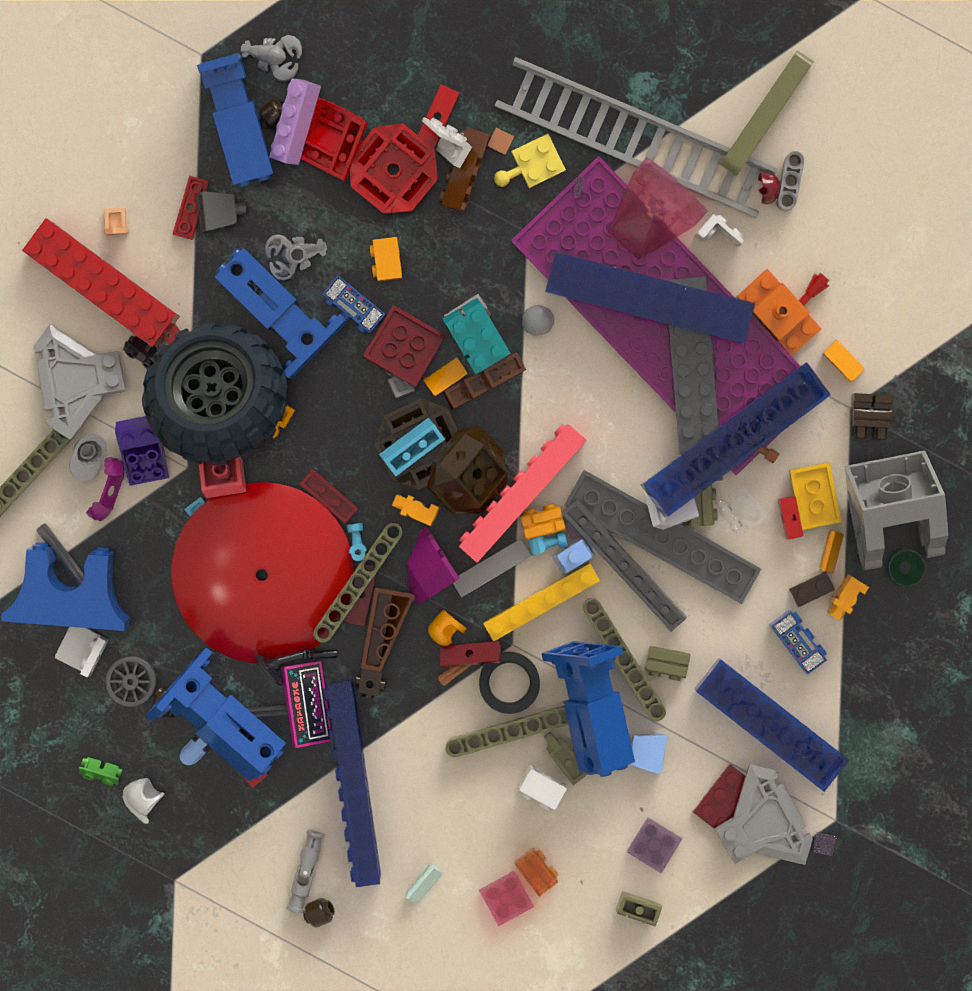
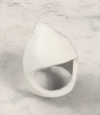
(141, 798)

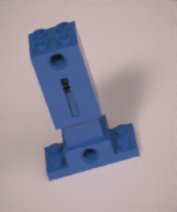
(236, 120)
(276, 309)
(593, 707)
(220, 720)

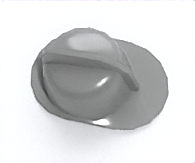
(87, 457)

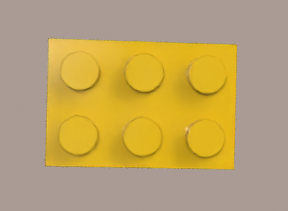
(815, 495)

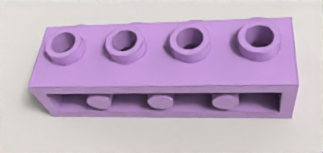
(294, 121)

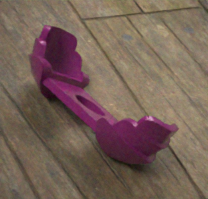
(115, 472)

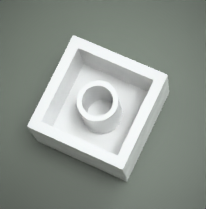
(542, 787)

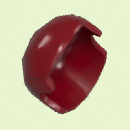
(770, 189)

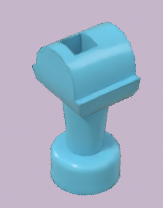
(540, 544)
(357, 550)

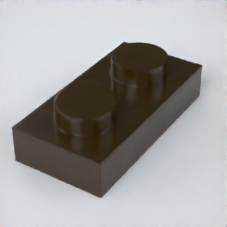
(812, 589)

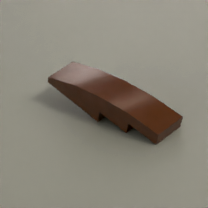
(484, 380)

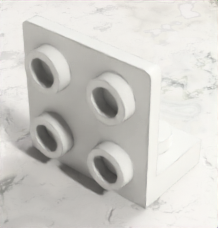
(452, 144)
(719, 223)
(683, 514)
(81, 649)

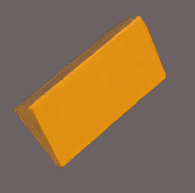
(843, 361)
(445, 377)
(831, 551)

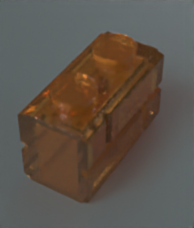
(536, 871)

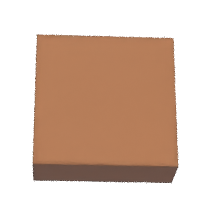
(500, 141)

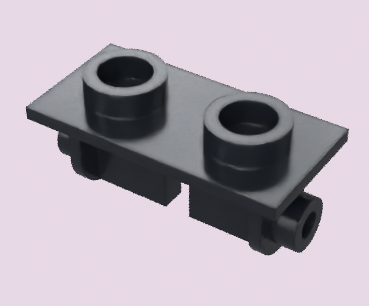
(136, 347)

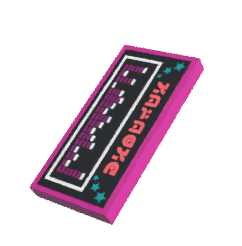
(306, 704)

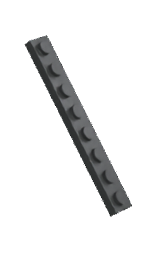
(624, 565)

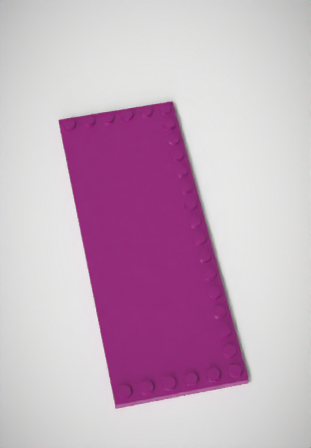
(582, 230)

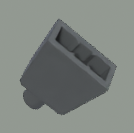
(218, 210)

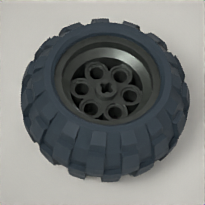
(191, 361)

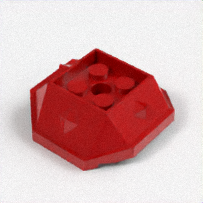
(389, 147)

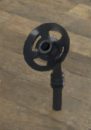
(271, 666)

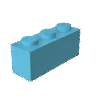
(412, 446)

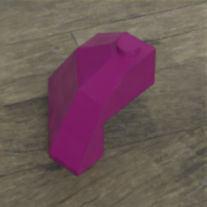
(428, 568)

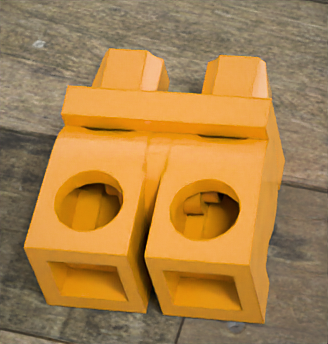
(416, 509)
(846, 597)

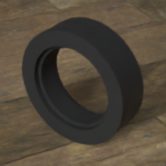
(510, 707)

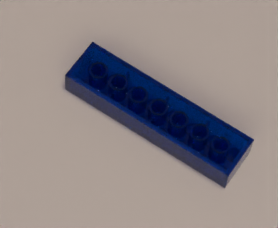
(771, 724)

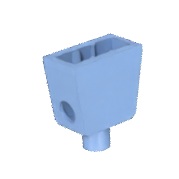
(573, 556)
(649, 751)

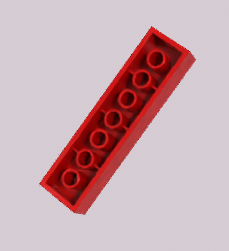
(100, 283)

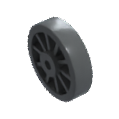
(130, 681)

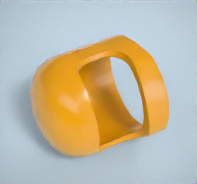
(443, 628)

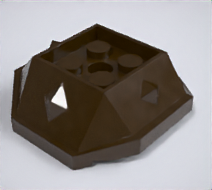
(403, 420)
(468, 472)

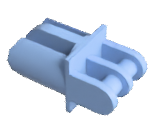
(193, 751)

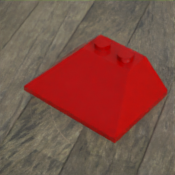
(333, 138)

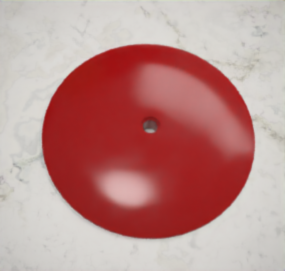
(252, 531)

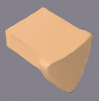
(115, 221)

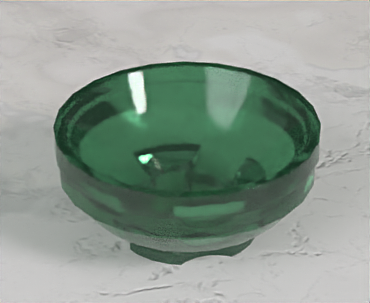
(917, 568)

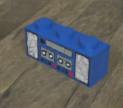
(353, 305)
(799, 641)

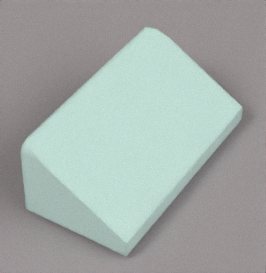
(424, 883)

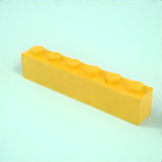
(541, 601)

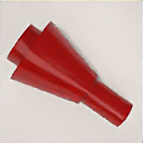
(817, 285)

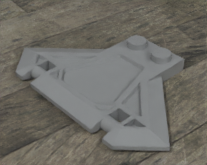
(74, 379)
(765, 821)

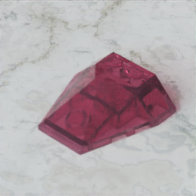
(654, 210)

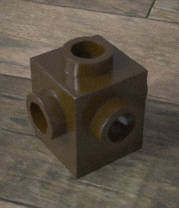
(366, 690)

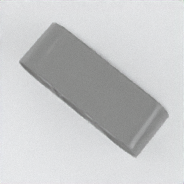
(796, 173)

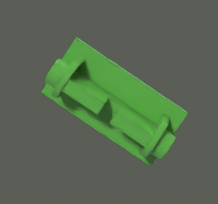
(107, 774)

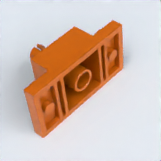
(780, 312)

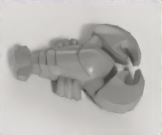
(274, 55)
(292, 254)

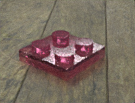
(506, 898)

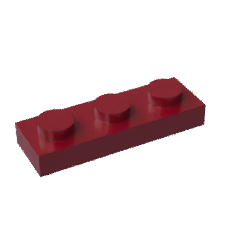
(329, 496)

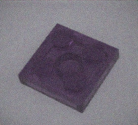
(654, 845)

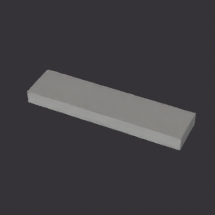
(491, 567)

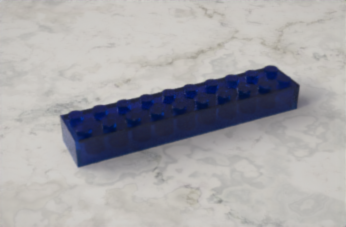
(650, 298)
(735, 439)
(354, 782)

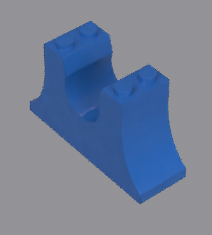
(50, 602)

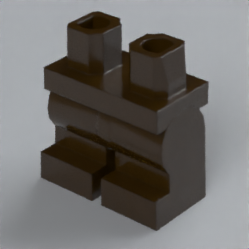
(875, 416)

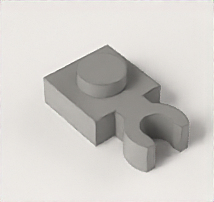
(399, 387)

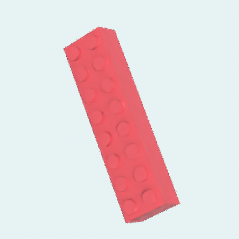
(522, 493)

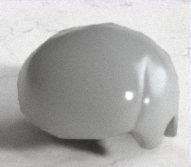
(537, 320)

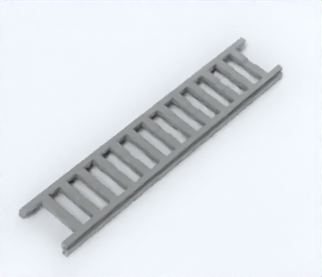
(644, 118)

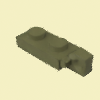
(564, 758)

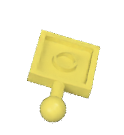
(535, 161)

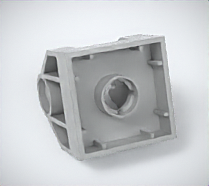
(893, 494)

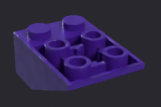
(140, 451)

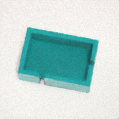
(476, 336)

